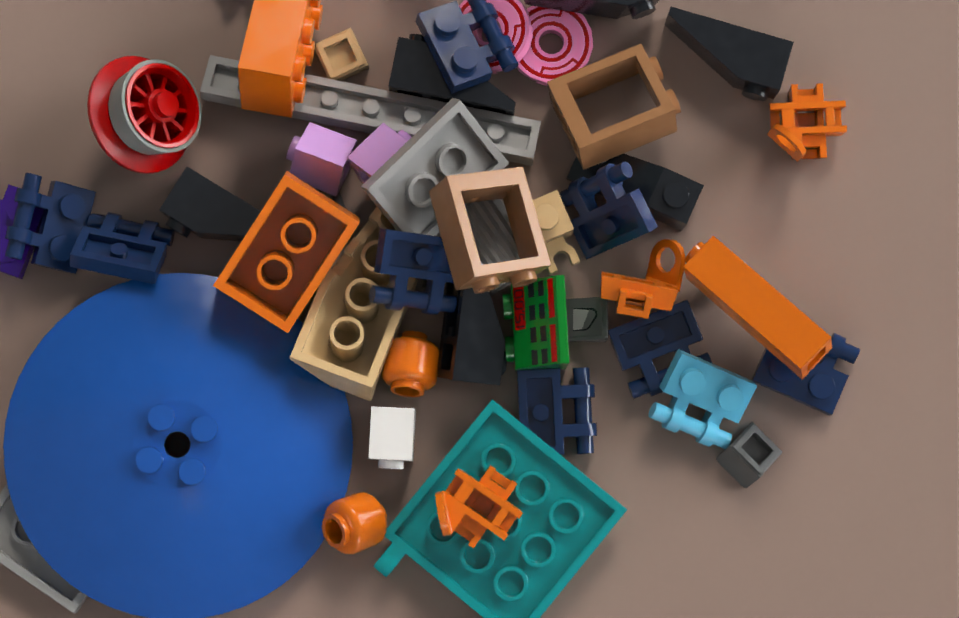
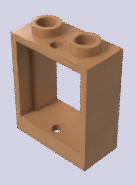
(627, 134)
(457, 236)

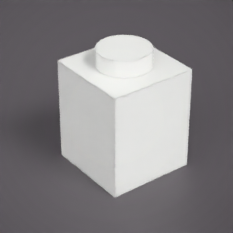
(392, 436)

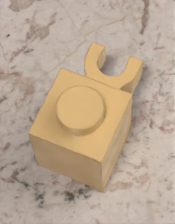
(555, 228)

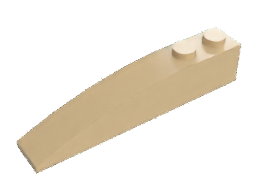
(344, 332)

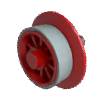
(143, 113)

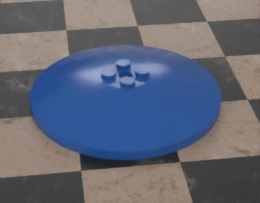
(159, 528)

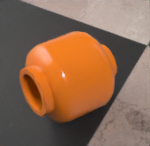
(411, 365)
(354, 523)

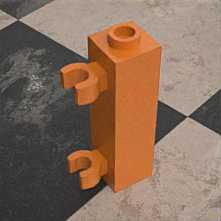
(757, 306)

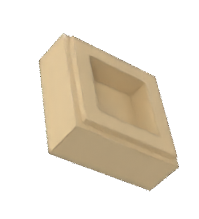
(341, 55)

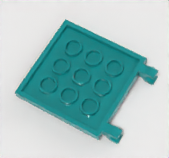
(544, 548)

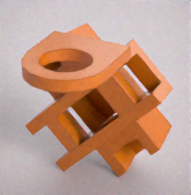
(805, 129)
(658, 289)
(487, 499)

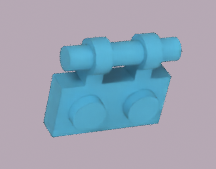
(705, 386)

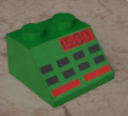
(537, 325)

